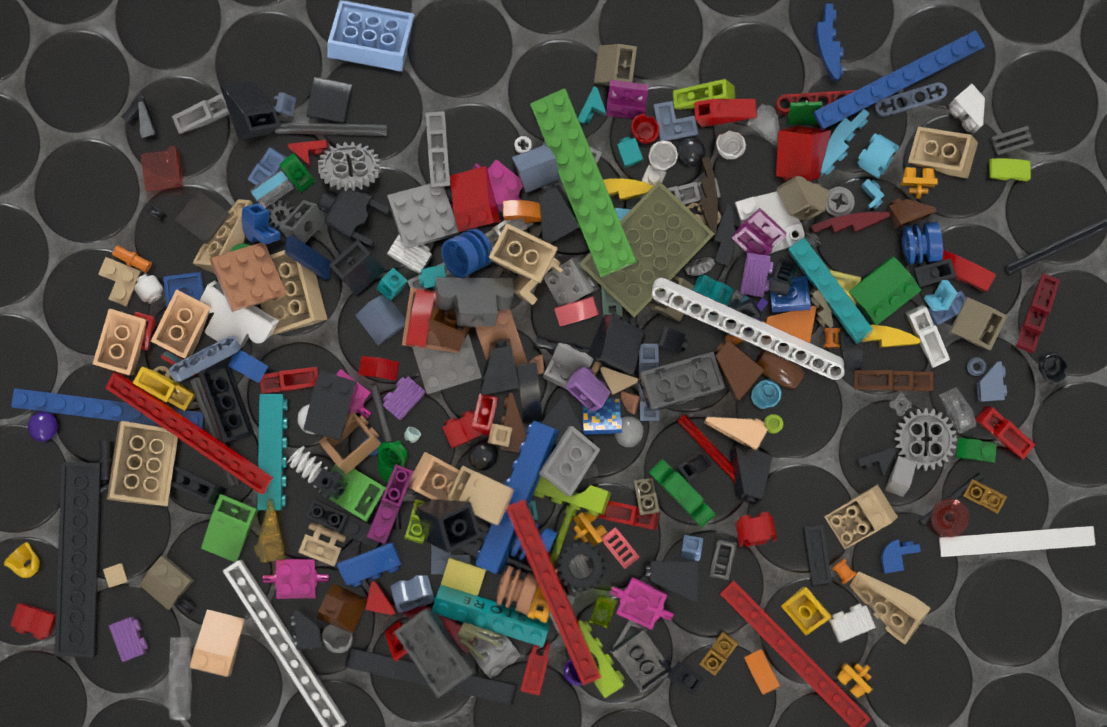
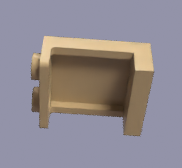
(523, 285)

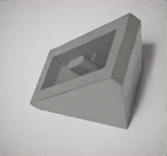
(901, 476)

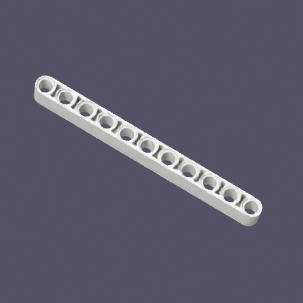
(742, 321)

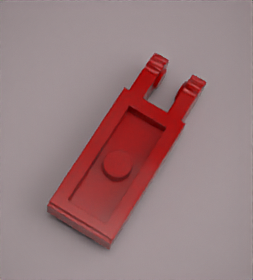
(535, 670)

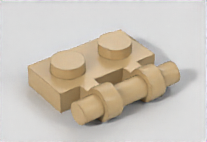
(320, 549)

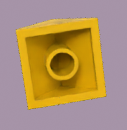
(805, 611)

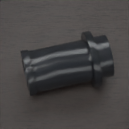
(131, 113)

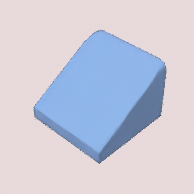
(691, 548)

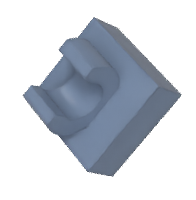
(285, 104)

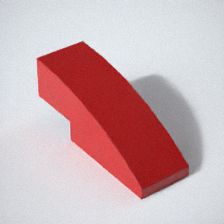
(969, 272)
(420, 315)
(288, 380)
(1005, 432)
(630, 515)

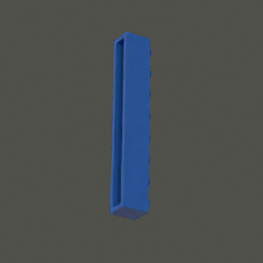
(524, 481)

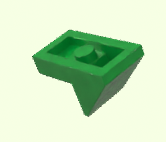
(296, 172)
(976, 450)

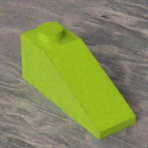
(719, 89)

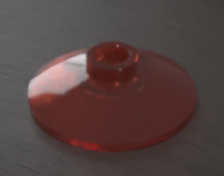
(958, 521)

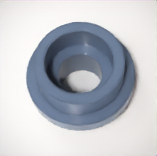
(982, 366)

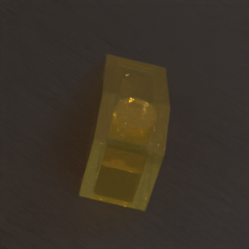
(269, 542)

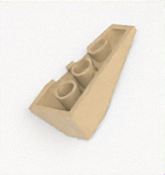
(225, 239)
(897, 609)

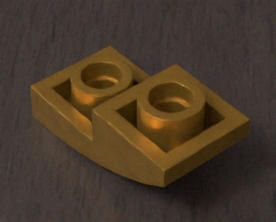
(985, 496)
(719, 653)

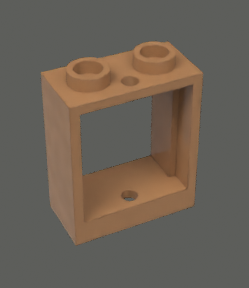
(361, 452)

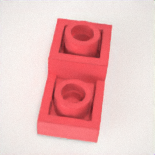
(576, 311)

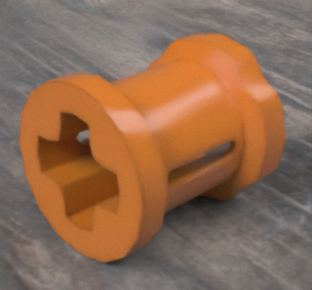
(831, 337)
(844, 571)

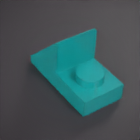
(593, 103)

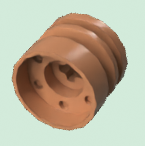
(517, 590)

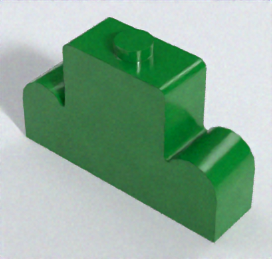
(682, 493)

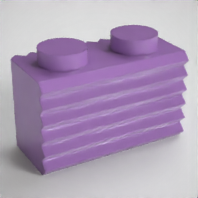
(755, 274)
(588, 389)
(403, 398)
(128, 638)

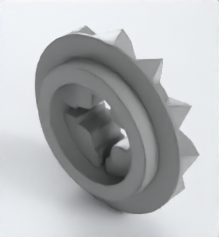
(847, 198)
(699, 266)

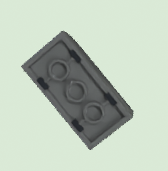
(681, 382)
(435, 652)

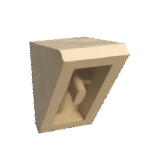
(617, 381)

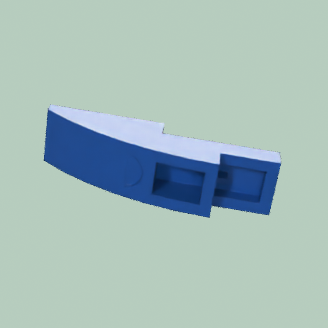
(829, 50)

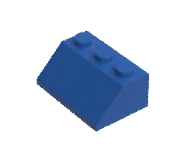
(370, 565)

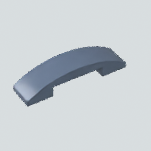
(647, 360)

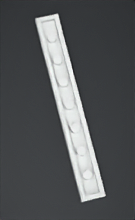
(1016, 541)

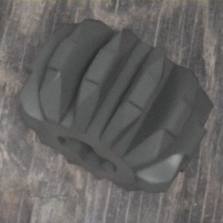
(273, 218)

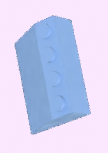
(370, 35)

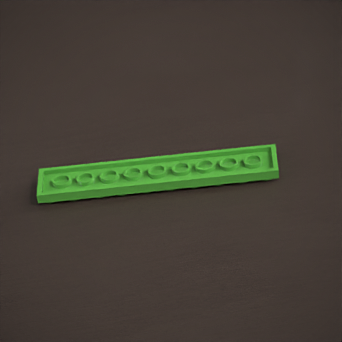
(583, 183)

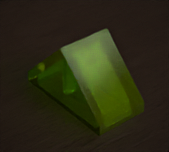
(603, 610)

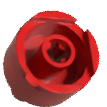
(755, 530)

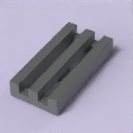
(1027, 136)

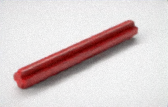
(707, 445)

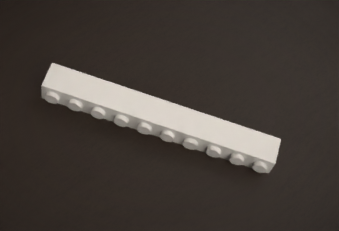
(283, 645)

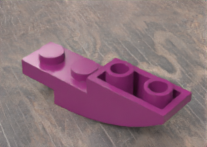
(390, 504)

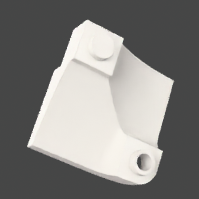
(774, 208)

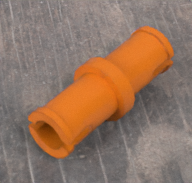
(132, 259)

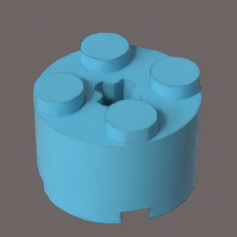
(878, 155)

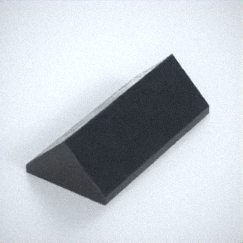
(226, 403)

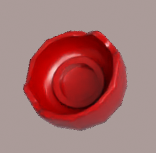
(645, 129)

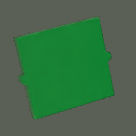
(802, 113)

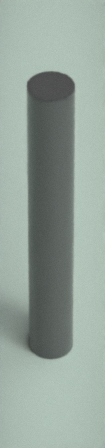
(381, 413)

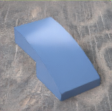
(267, 166)
(943, 315)

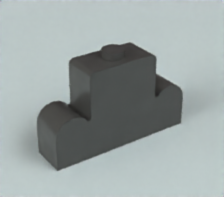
(474, 298)

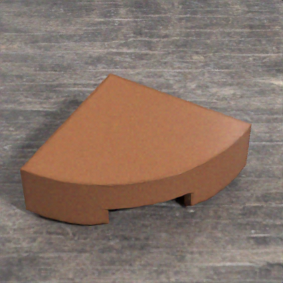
(540, 365)
(630, 401)

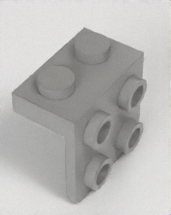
(571, 282)
(564, 363)
(495, 657)

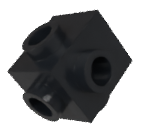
(330, 484)

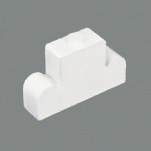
(242, 324)

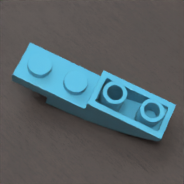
(836, 146)

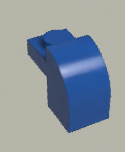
(255, 224)
(247, 365)
(892, 555)

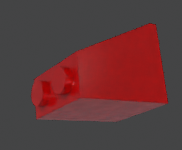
(801, 152)

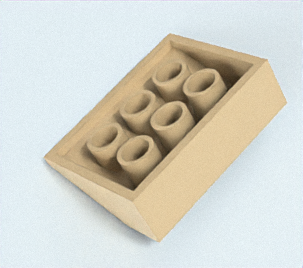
(302, 300)
(142, 464)

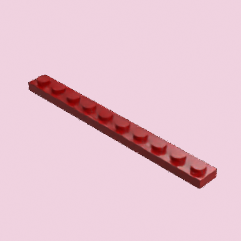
(189, 433)
(553, 591)
(794, 655)

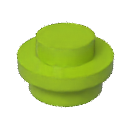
(773, 423)

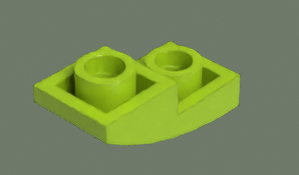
(1010, 169)
(414, 530)

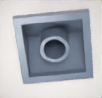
(536, 168)
(381, 319)

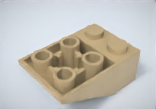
(485, 494)
(861, 517)

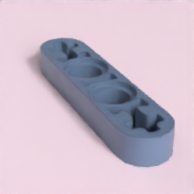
(909, 96)
(221, 349)

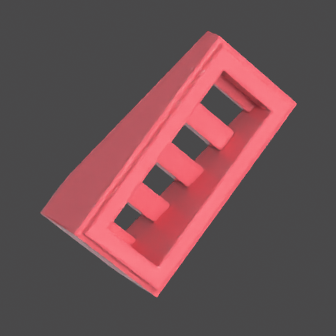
(607, 537)

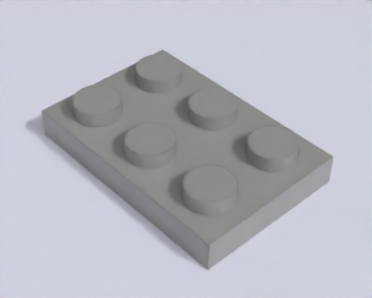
(569, 461)

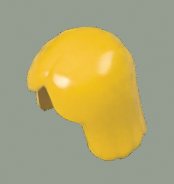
(19, 557)

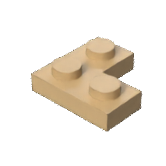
(124, 278)

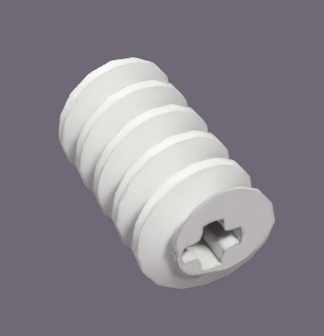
(305, 464)

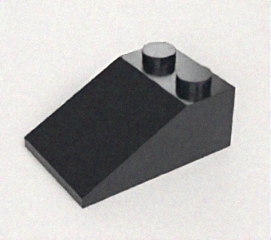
(330, 405)

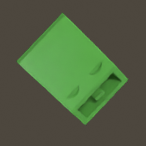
(360, 494)
(229, 528)

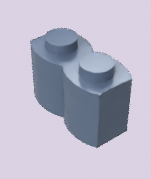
(412, 593)

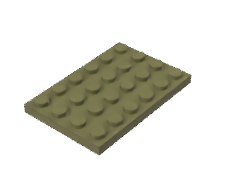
(662, 240)

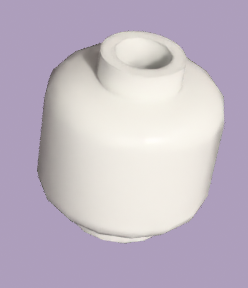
(148, 288)

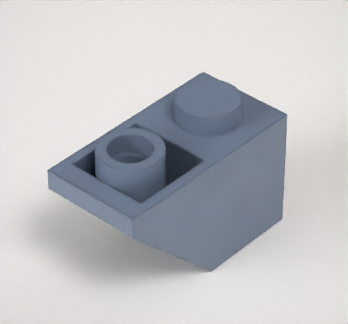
(990, 386)

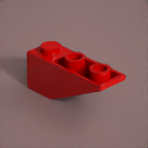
(723, 111)

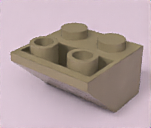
(615, 63)
(803, 198)
(978, 323)

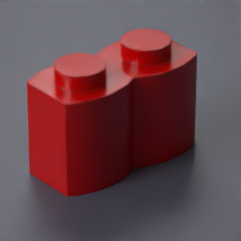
(460, 430)
(33, 620)

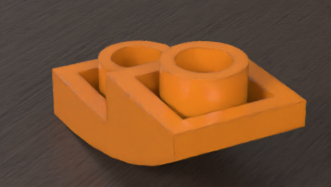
(522, 209)
(762, 671)

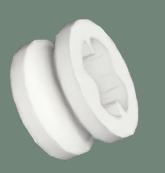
(527, 141)

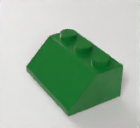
(884, 291)

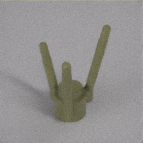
(469, 631)

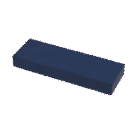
(308, 257)

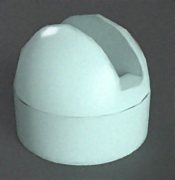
(412, 434)

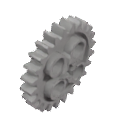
(363, 164)
(943, 439)

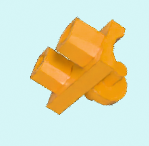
(928, 180)
(586, 531)
(848, 674)

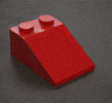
(473, 199)

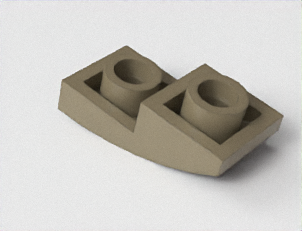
(824, 314)
(646, 496)

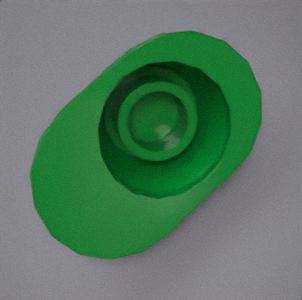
(388, 456)

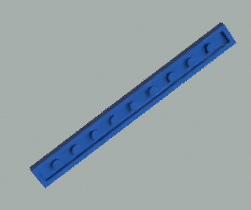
(898, 80)
(89, 407)

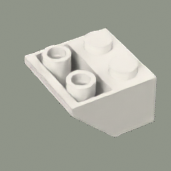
(969, 108)

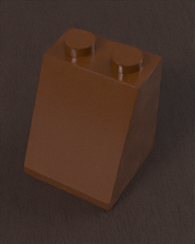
(736, 369)

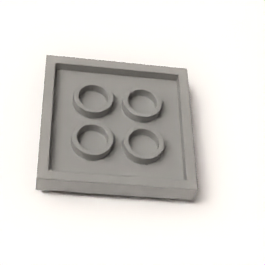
(422, 215)
(447, 369)

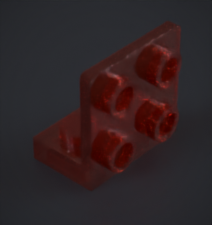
(162, 169)

